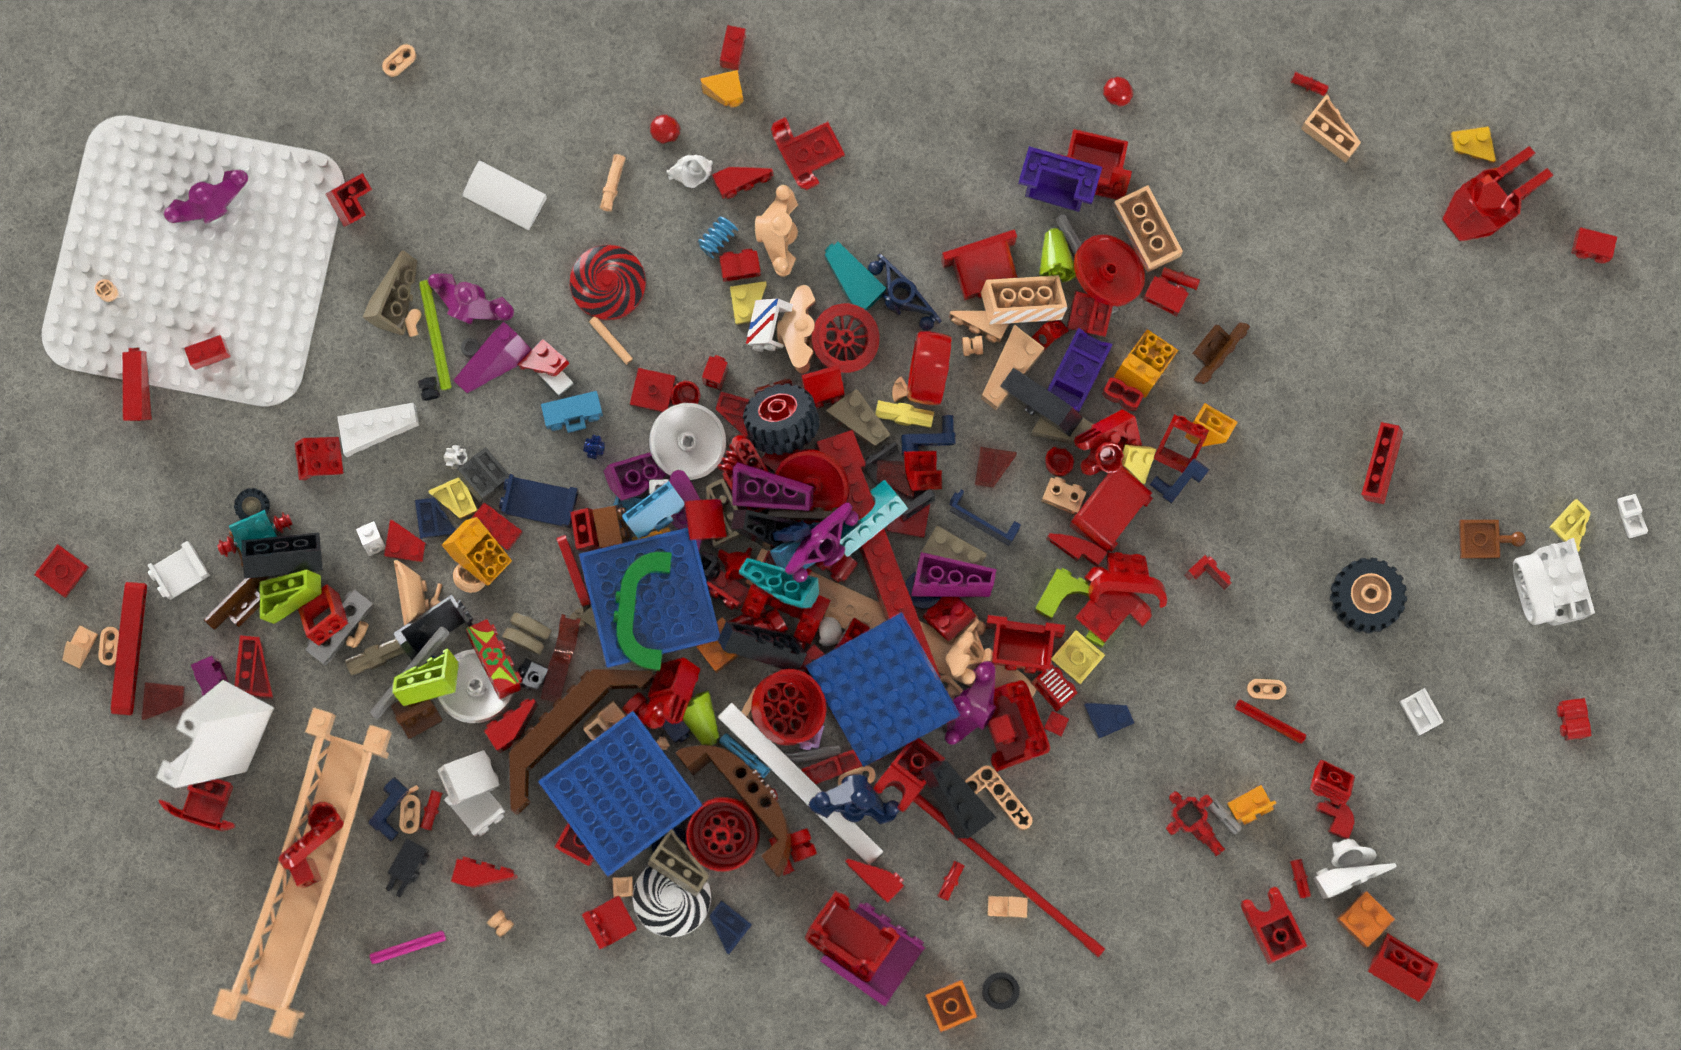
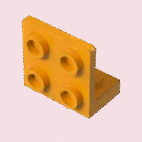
(1249, 804)

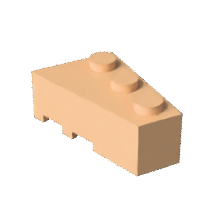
(1331, 130)

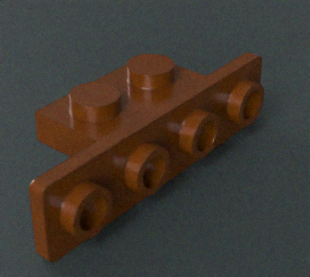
(1215, 349)
(238, 604)

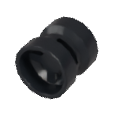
(429, 388)

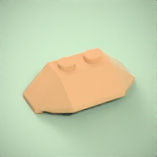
(411, 592)

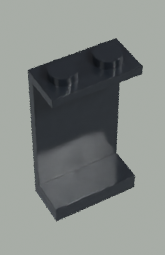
(921, 499)
(418, 632)

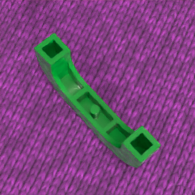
(640, 656)

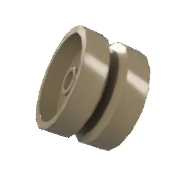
(528, 631)

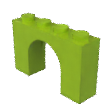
(1059, 587)

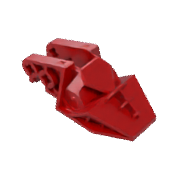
(1482, 205)

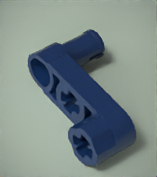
(911, 442)
(1194, 470)
(396, 793)

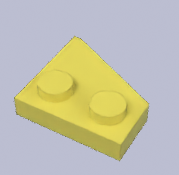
(744, 300)
(1138, 460)
(455, 497)
(1572, 522)

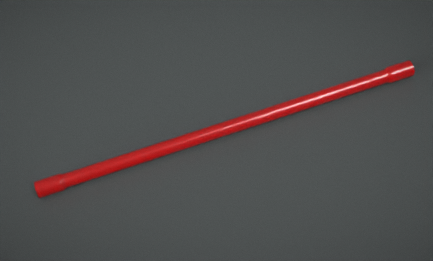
(1089, 942)

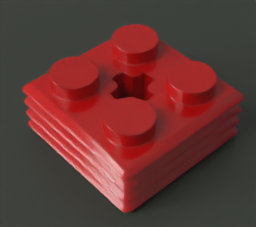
(949, 616)
(1332, 783)

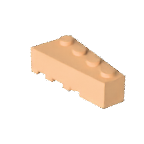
(1019, 352)

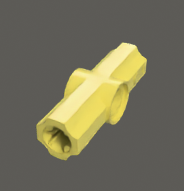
(904, 414)

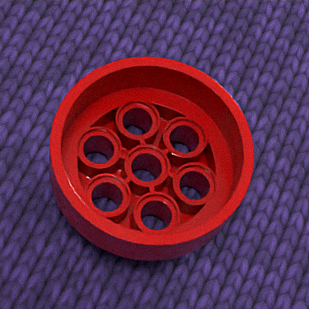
(802, 692)

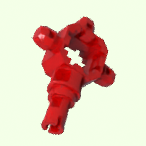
(1200, 829)

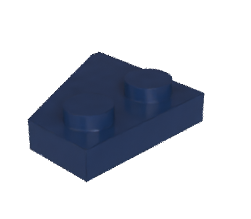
(794, 532)
(729, 926)

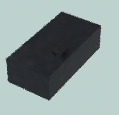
(1041, 402)
(281, 555)

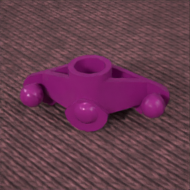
(206, 200)
(468, 300)
(688, 493)
(827, 533)
(974, 705)

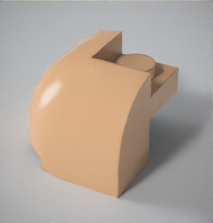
(603, 720)

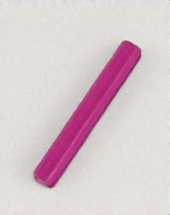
(407, 947)

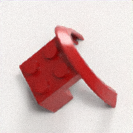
(204, 805)

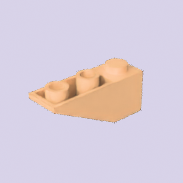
(978, 323)

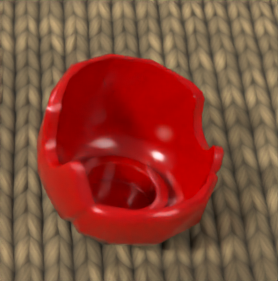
(1118, 91)
(665, 129)
(685, 393)
(1109, 457)
(1059, 461)
(319, 812)

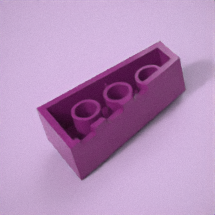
(951, 578)
(208, 673)

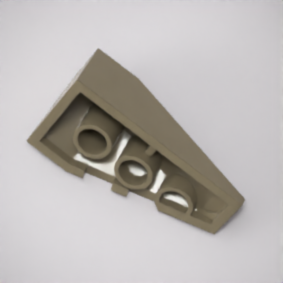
(391, 299)

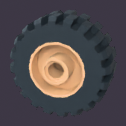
(1368, 595)

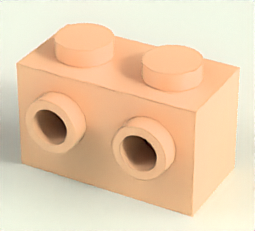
(1064, 495)

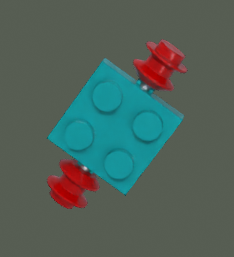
(253, 527)

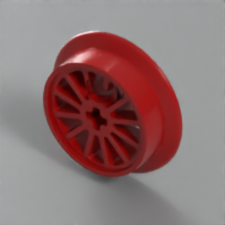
(865, 321)

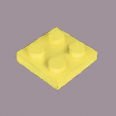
(1077, 657)

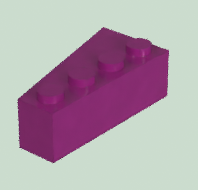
(767, 490)

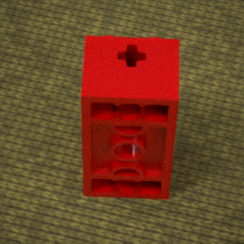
(809, 617)

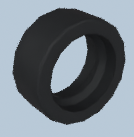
(1015, 990)

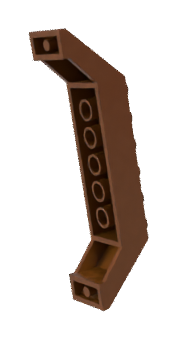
(561, 720)

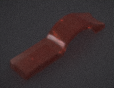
(561, 659)

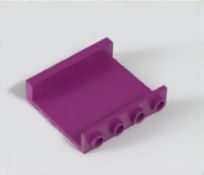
(894, 966)

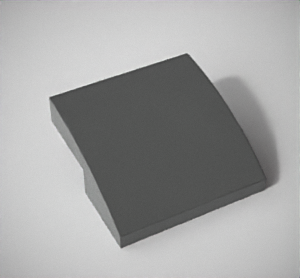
(482, 474)

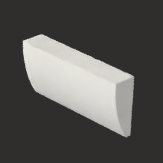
(504, 195)

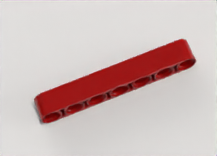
(128, 648)

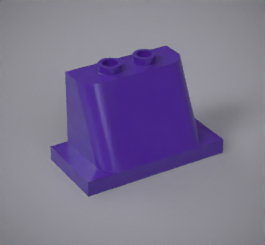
(1059, 179)

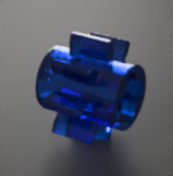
(594, 447)

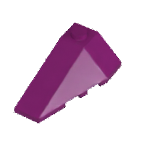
(494, 358)
(632, 476)

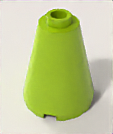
(1056, 256)
(701, 718)

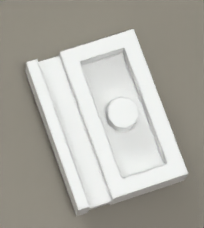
(1421, 711)

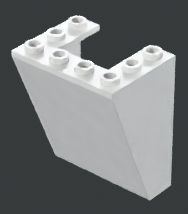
(224, 736)

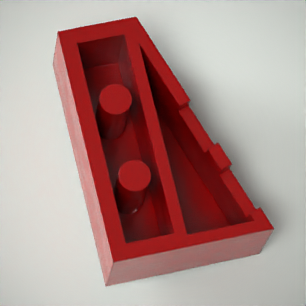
(251, 668)

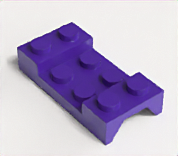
(1079, 369)

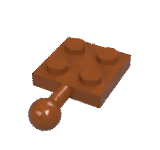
(1482, 540)

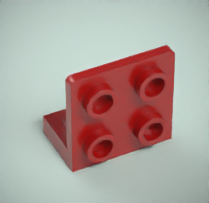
(318, 457)
(1209, 565)
(728, 590)
(609, 922)

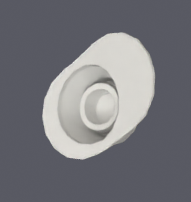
(1350, 854)

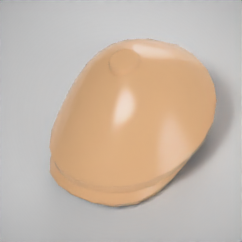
(466, 581)

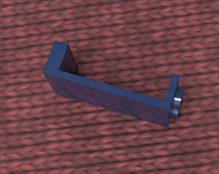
(538, 501)
(981, 524)

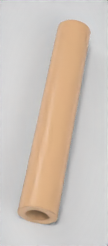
(610, 340)

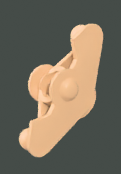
(778, 230)
(796, 329)
(968, 651)

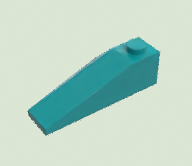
(780, 584)

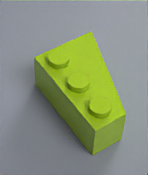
(287, 593)
(428, 681)

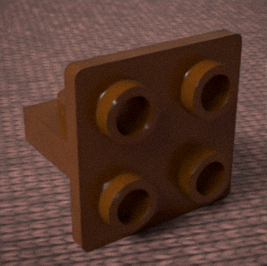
(416, 717)

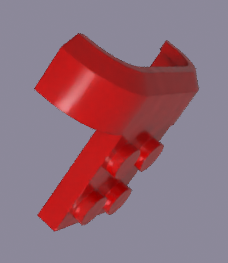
(806, 151)
(1127, 574)
(1111, 609)

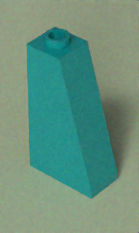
(854, 279)

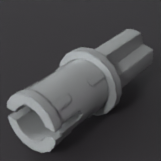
(1225, 817)

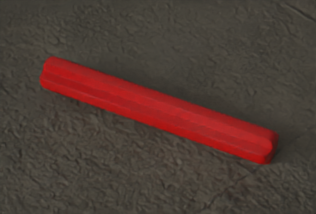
(1270, 721)

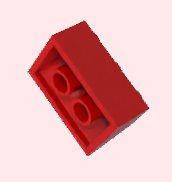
(1403, 968)

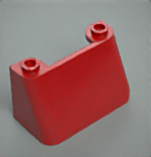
(1111, 509)
(1032, 742)
(850, 938)

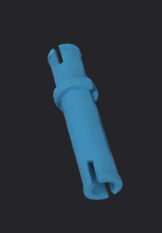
(729, 742)

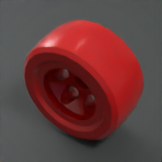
(929, 368)
(745, 823)

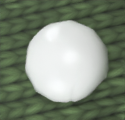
(829, 631)

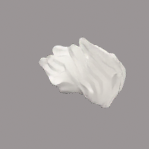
(691, 170)

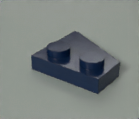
(431, 519)
(1108, 717)

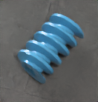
(716, 236)

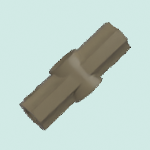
(374, 657)

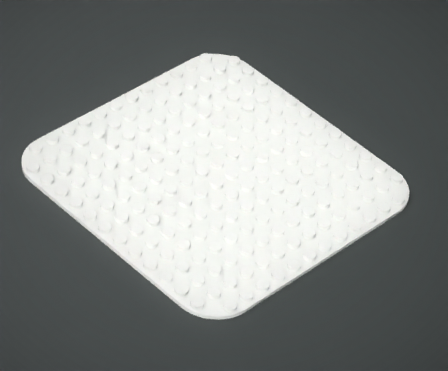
(240, 277)

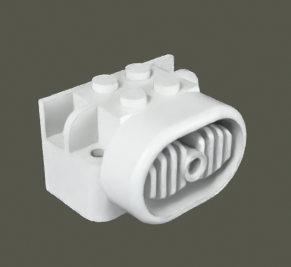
(1553, 585)

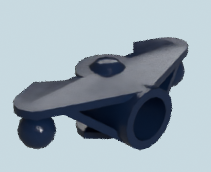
(894, 304)
(854, 801)

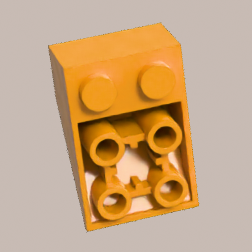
(1146, 362)
(477, 551)

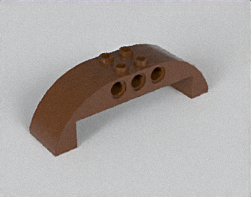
(733, 769)

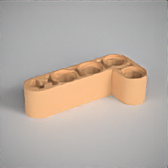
(1001, 799)

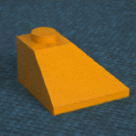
(723, 88)
(1218, 424)

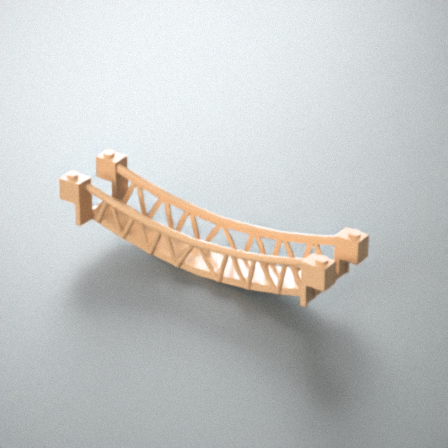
(303, 908)

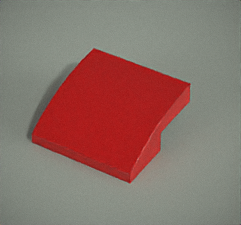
(1089, 315)
(922, 470)
(705, 519)

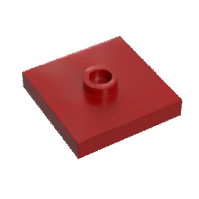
(652, 390)
(913, 526)
(61, 571)

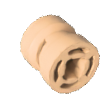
(106, 294)
(977, 345)
(500, 923)

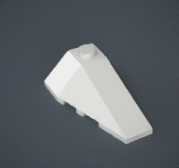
(1342, 879)

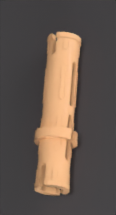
(610, 189)

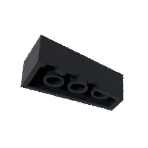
(759, 527)
(762, 645)
(957, 801)

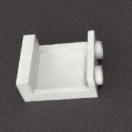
(468, 777)

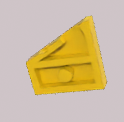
(1475, 143)

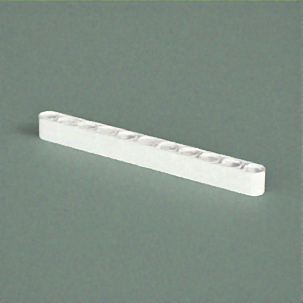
(796, 781)

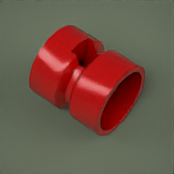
(771, 621)
(638, 704)
(801, 845)

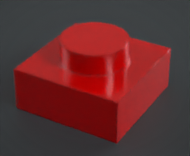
(1056, 723)

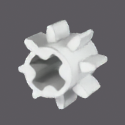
(455, 457)

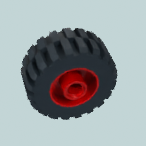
(781, 419)

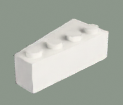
(370, 427)

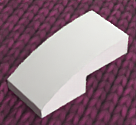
(559, 383)
(1631, 516)

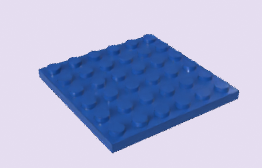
(670, 608)
(883, 689)
(620, 793)

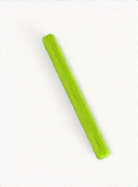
(435, 335)

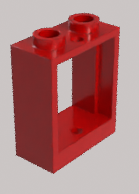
(1173, 458)
(316, 606)

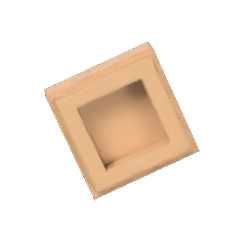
(623, 886)

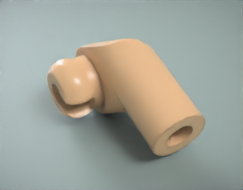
(411, 321)
(359, 635)

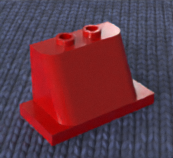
(1106, 153)
(982, 262)
(1023, 644)

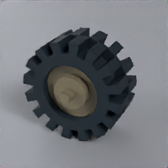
(251, 502)

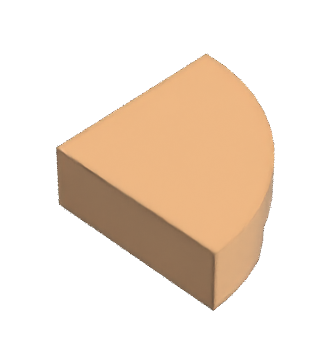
(899, 389)

